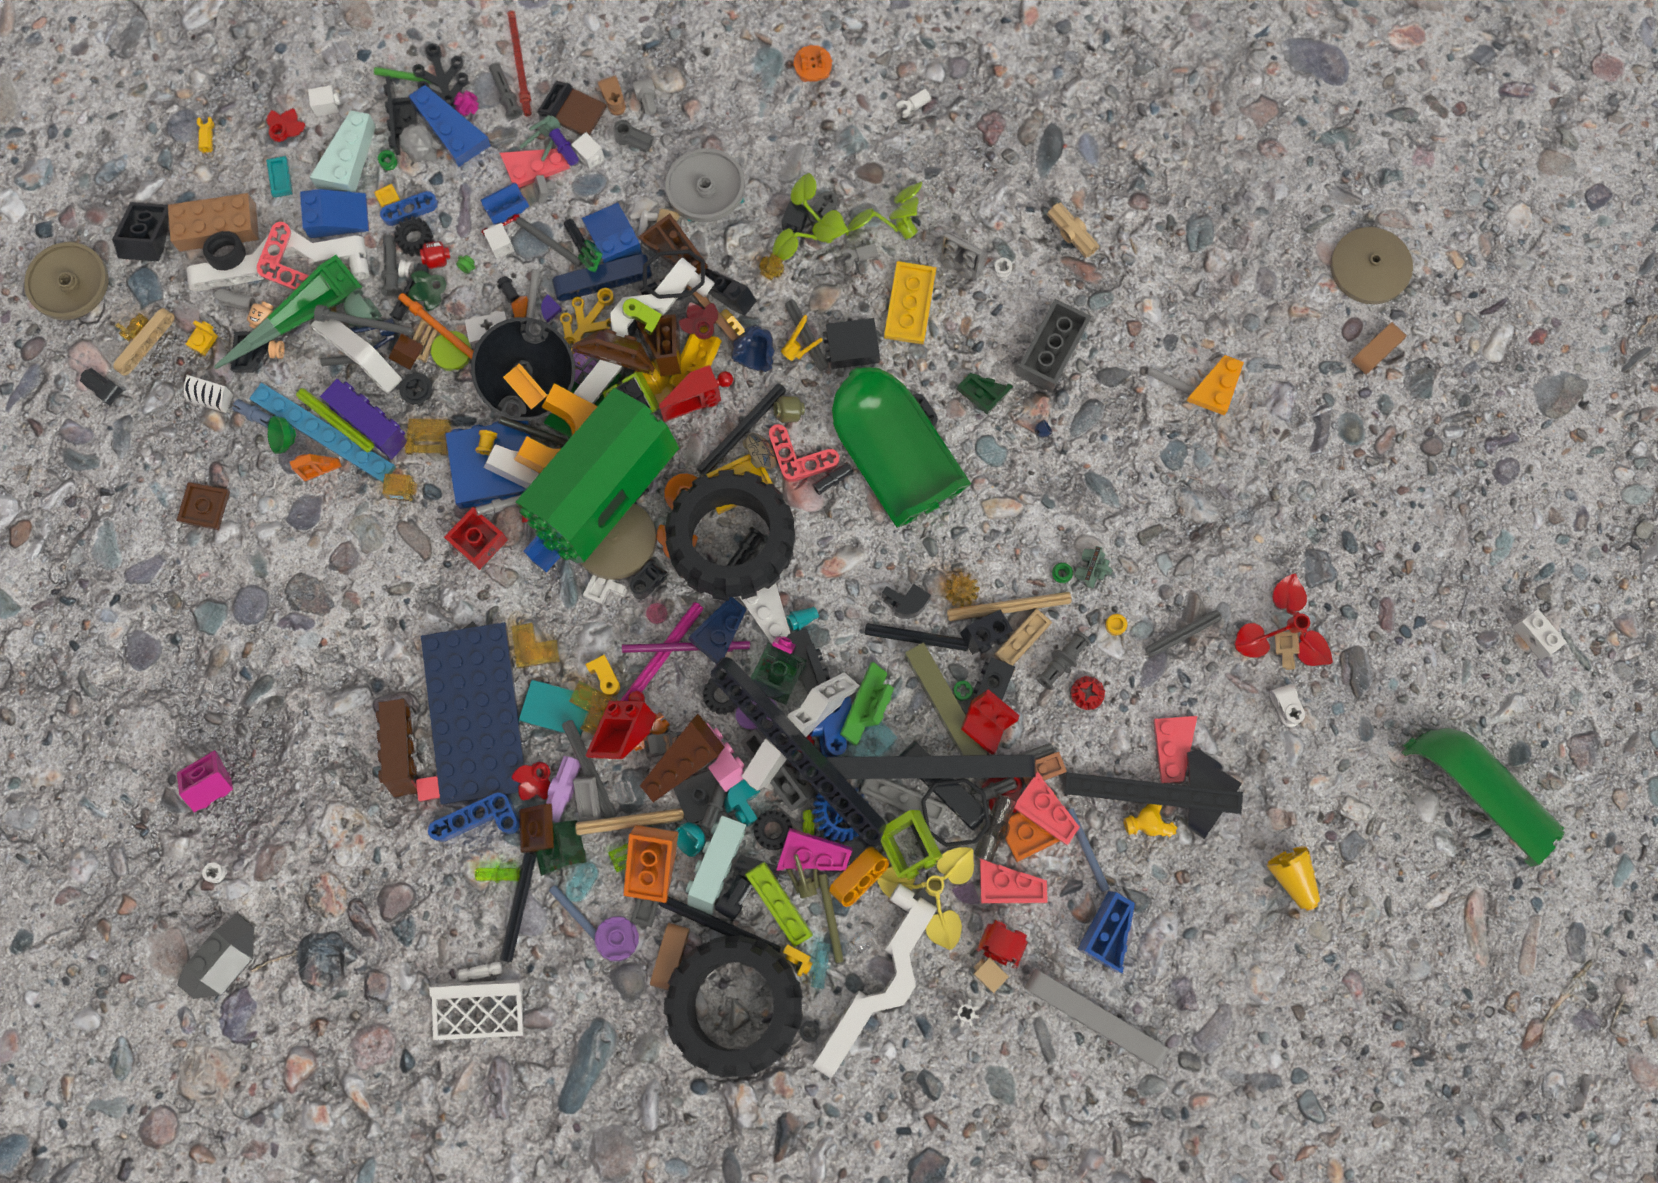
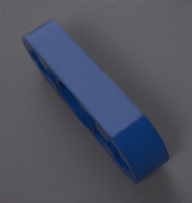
(393, 208)

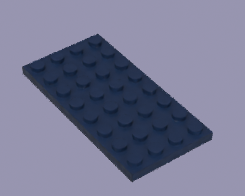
(473, 712)

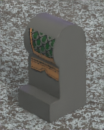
(659, 744)

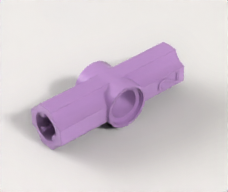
(562, 787)

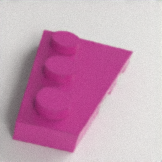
(813, 852)

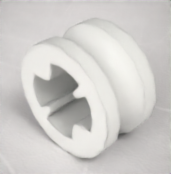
(406, 268)
(1002, 274)
(220, 875)

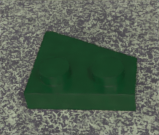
(983, 391)

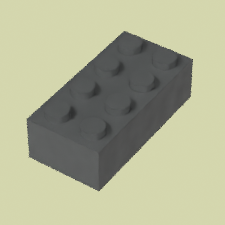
(1053, 345)

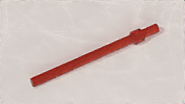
(524, 95)

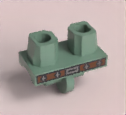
(1097, 568)

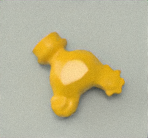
(1149, 822)

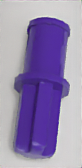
(564, 147)

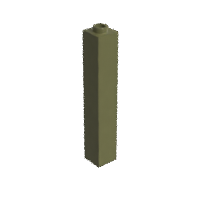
(941, 699)

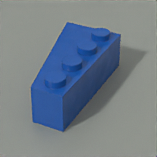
(451, 129)

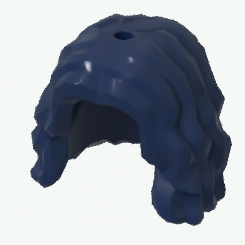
(754, 349)

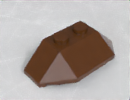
(616, 350)

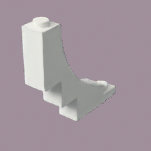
(816, 707)

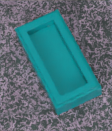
(279, 176)

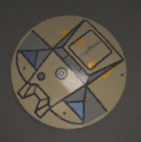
(760, 451)

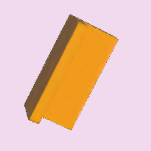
(525, 386)

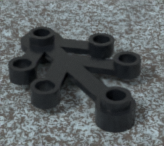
(441, 80)

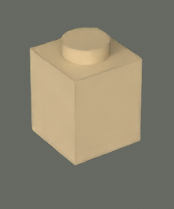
(989, 974)

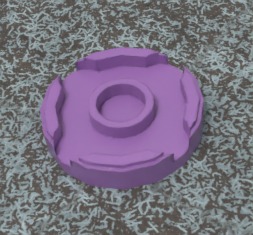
(616, 938)

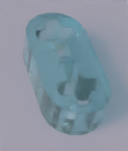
(577, 880)

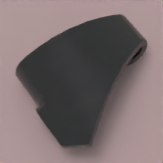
(1206, 773)

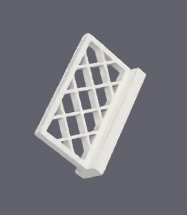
(471, 990)

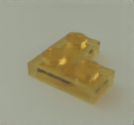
(530, 653)
(592, 701)

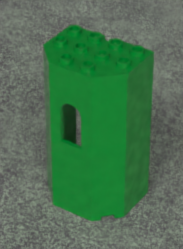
(597, 476)

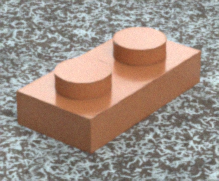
(1048, 767)

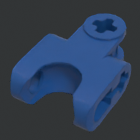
(830, 730)

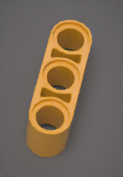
(859, 877)

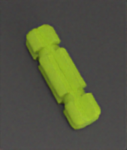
(808, 824)

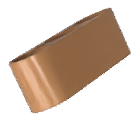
(1379, 348)
(669, 955)

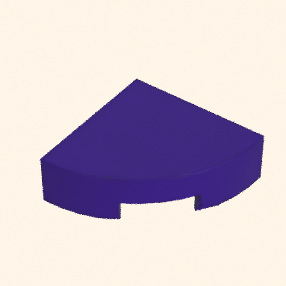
(549, 308)

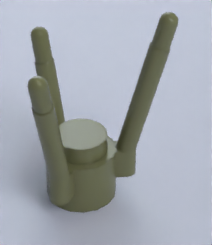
(805, 887)

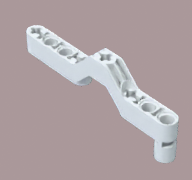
(349, 249)
(675, 282)
(895, 993)

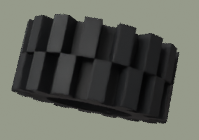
(408, 227)
(712, 703)
(763, 820)

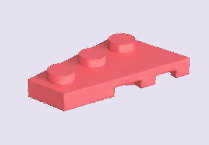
(526, 165)
(1173, 742)

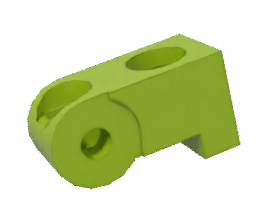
(637, 310)

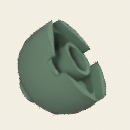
(361, 307)

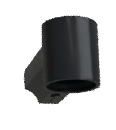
(103, 388)
(732, 901)

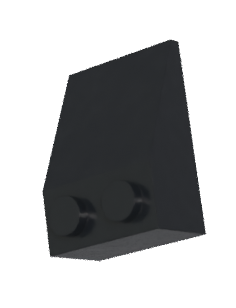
(142, 232)

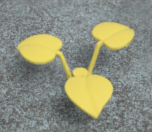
(958, 868)

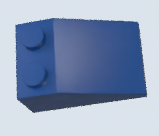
(333, 212)
(612, 233)

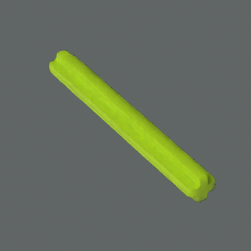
(335, 420)

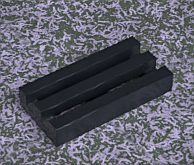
(555, 99)

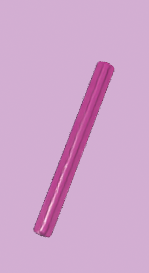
(660, 657)

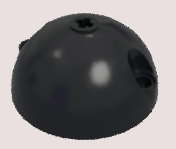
(507, 345)

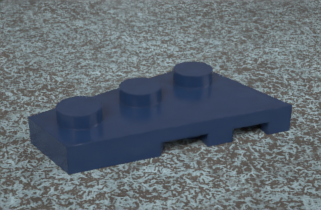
(717, 631)

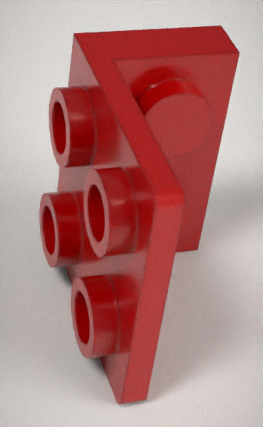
(987, 720)

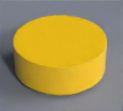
(1116, 624)

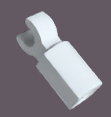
(914, 102)

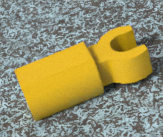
(205, 135)

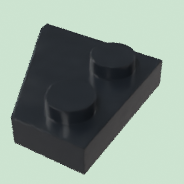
(249, 361)

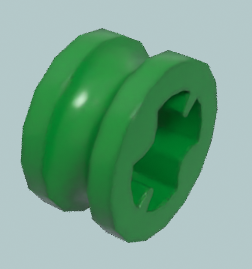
(390, 155)
(958, 694)

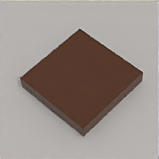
(580, 113)
(203, 506)
(536, 828)

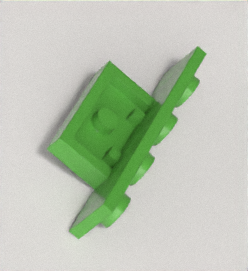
(868, 704)

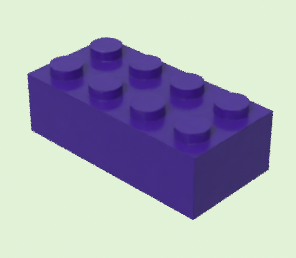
(365, 418)

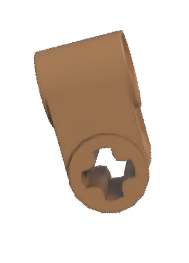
(613, 95)

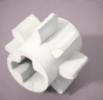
(971, 1015)

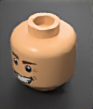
(259, 313)

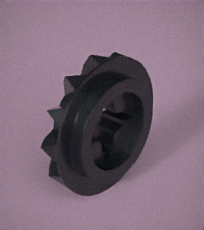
(412, 381)

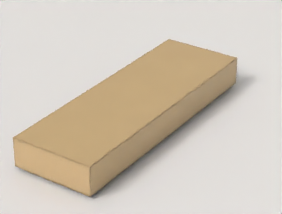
(1023, 638)

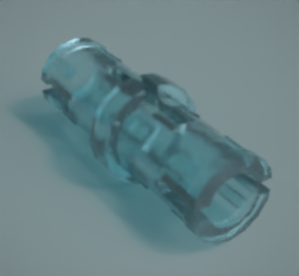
(820, 965)

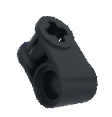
(651, 577)

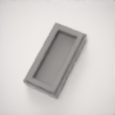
(587, 798)

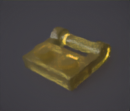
(427, 431)

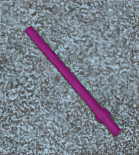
(669, 647)

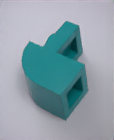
(738, 798)

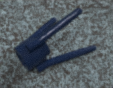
(389, 335)

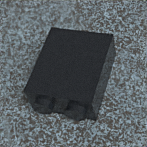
(851, 343)

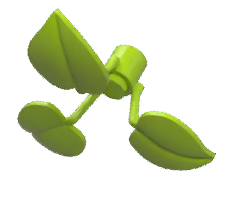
(902, 213)
(824, 230)

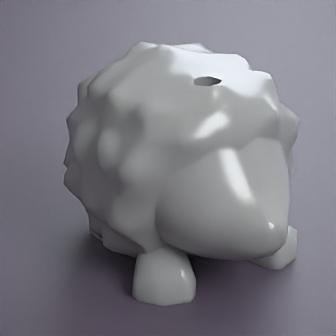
(418, 143)

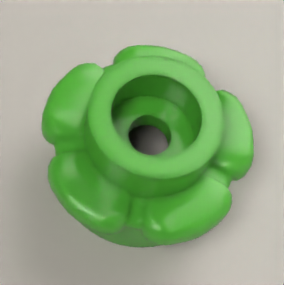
(465, 264)

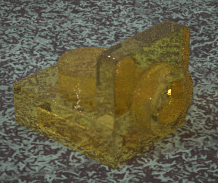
(133, 328)

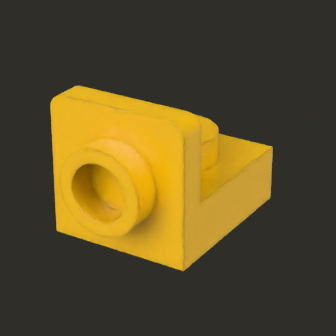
(202, 337)
(795, 956)

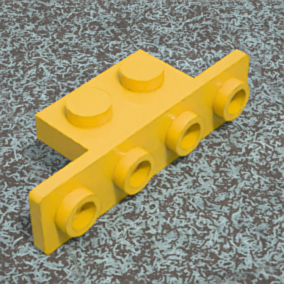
(696, 355)

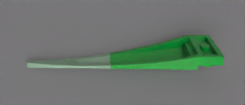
(325, 286)

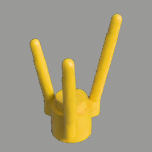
(792, 347)

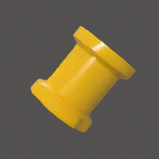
(486, 442)

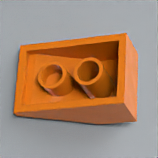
(650, 863)

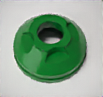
(280, 434)

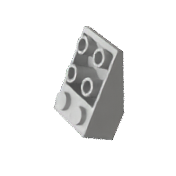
(962, 256)

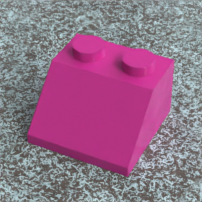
(204, 781)

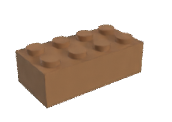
(197, 220)

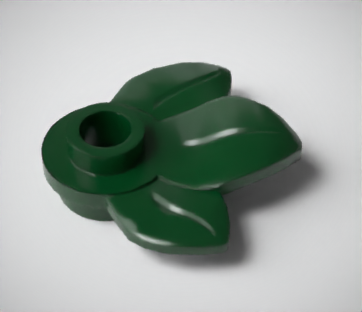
(424, 290)

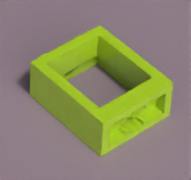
(893, 852)

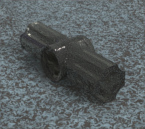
(998, 828)

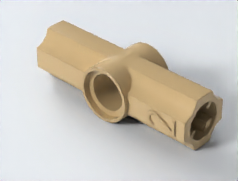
(1073, 230)

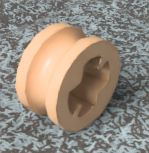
(276, 349)

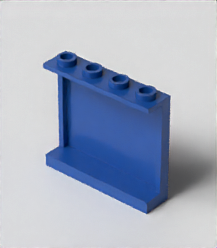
(471, 481)

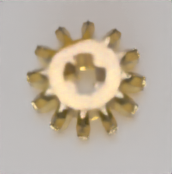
(970, 591)

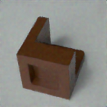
(405, 351)

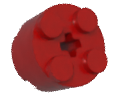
(1003, 944)

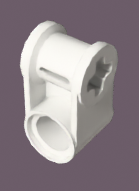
(1287, 702)

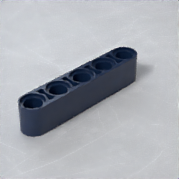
(607, 275)

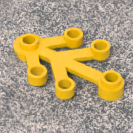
(586, 324)

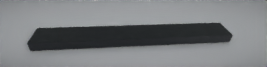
(1154, 793)

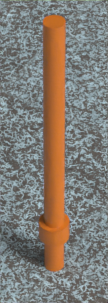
(417, 309)

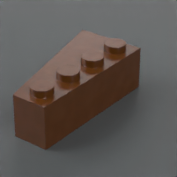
(687, 755)

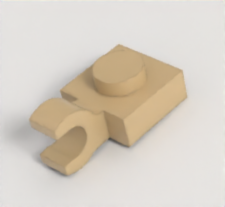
(1287, 645)

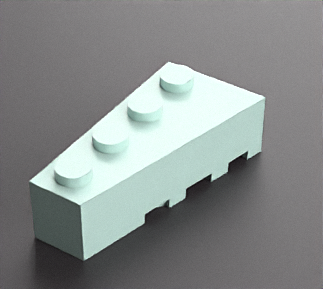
(345, 156)
(715, 864)

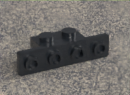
(400, 114)
(812, 673)

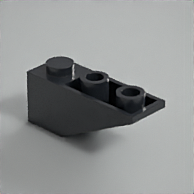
(731, 292)

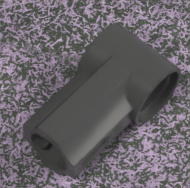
(633, 137)

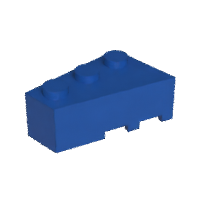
(1109, 931)

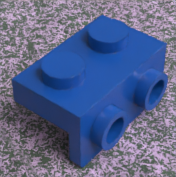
(504, 203)

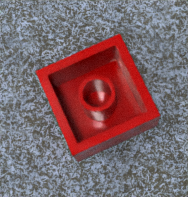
(476, 538)

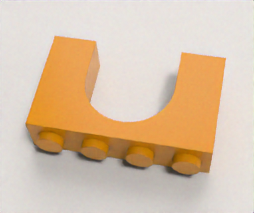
(565, 405)

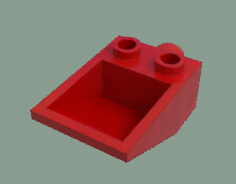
(695, 392)
(622, 728)

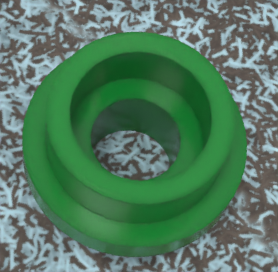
(1066, 568)

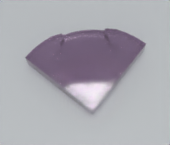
(966, 894)

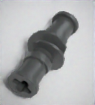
(1062, 660)

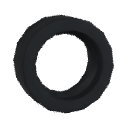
(218, 241)

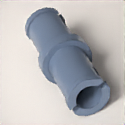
(252, 413)

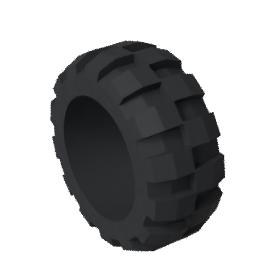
(716, 492)
(681, 1006)

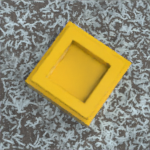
(387, 195)

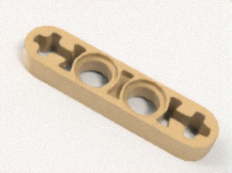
(143, 341)

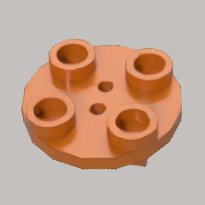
(821, 61)

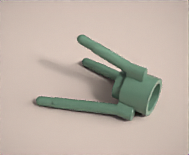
(547, 125)

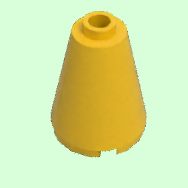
(1296, 876)

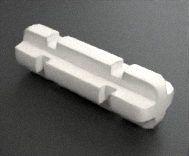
(480, 971)

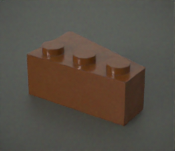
(669, 236)
(663, 345)

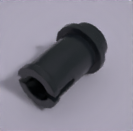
(507, 288)

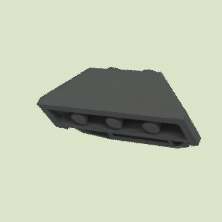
(219, 960)

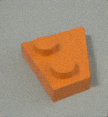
(313, 465)

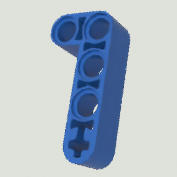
(472, 821)

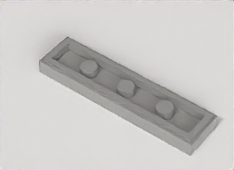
(903, 798)

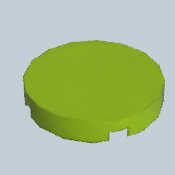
(447, 355)

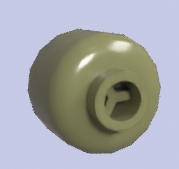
(788, 409)

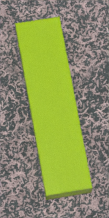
(779, 904)

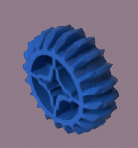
(830, 825)

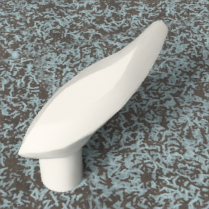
(645, 217)

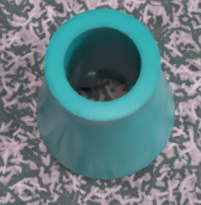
(800, 618)

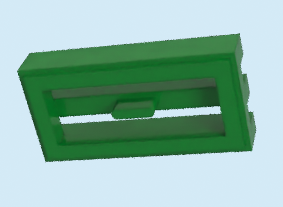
(587, 258)

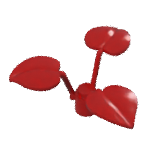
(1287, 595)

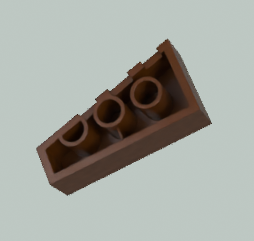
(396, 748)

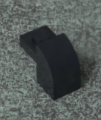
(907, 606)

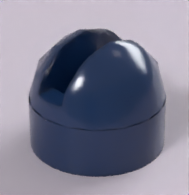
(1044, 429)

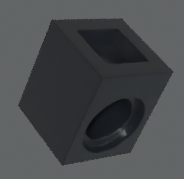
(795, 217)

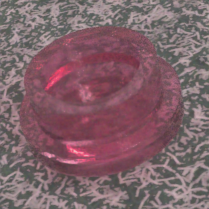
(656, 613)

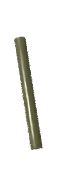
(830, 916)

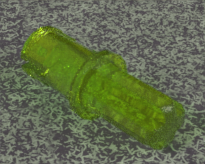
(497, 874)

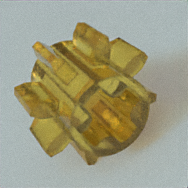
(771, 266)

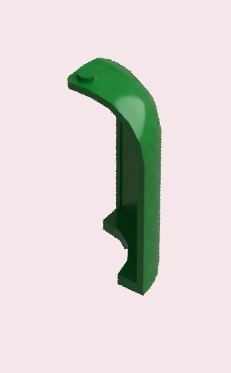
(895, 445)
(1492, 789)

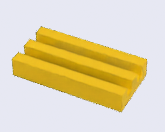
(732, 322)

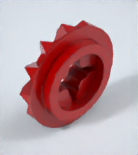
(1078, 695)

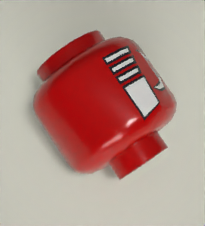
(434, 255)

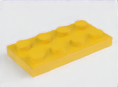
(910, 302)

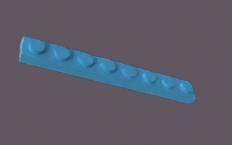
(321, 432)

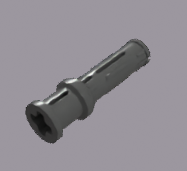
(507, 98)
(390, 274)

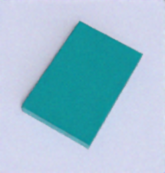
(550, 707)

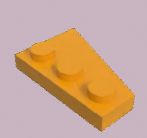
(1218, 386)

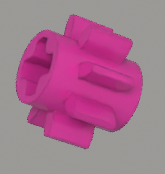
(466, 103)

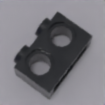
(984, 629)

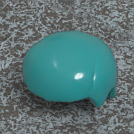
(690, 839)

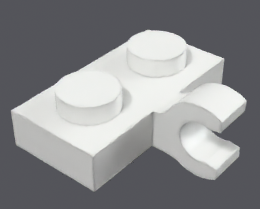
(599, 588)

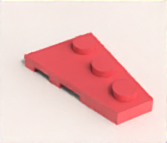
(1046, 811)
(1006, 885)

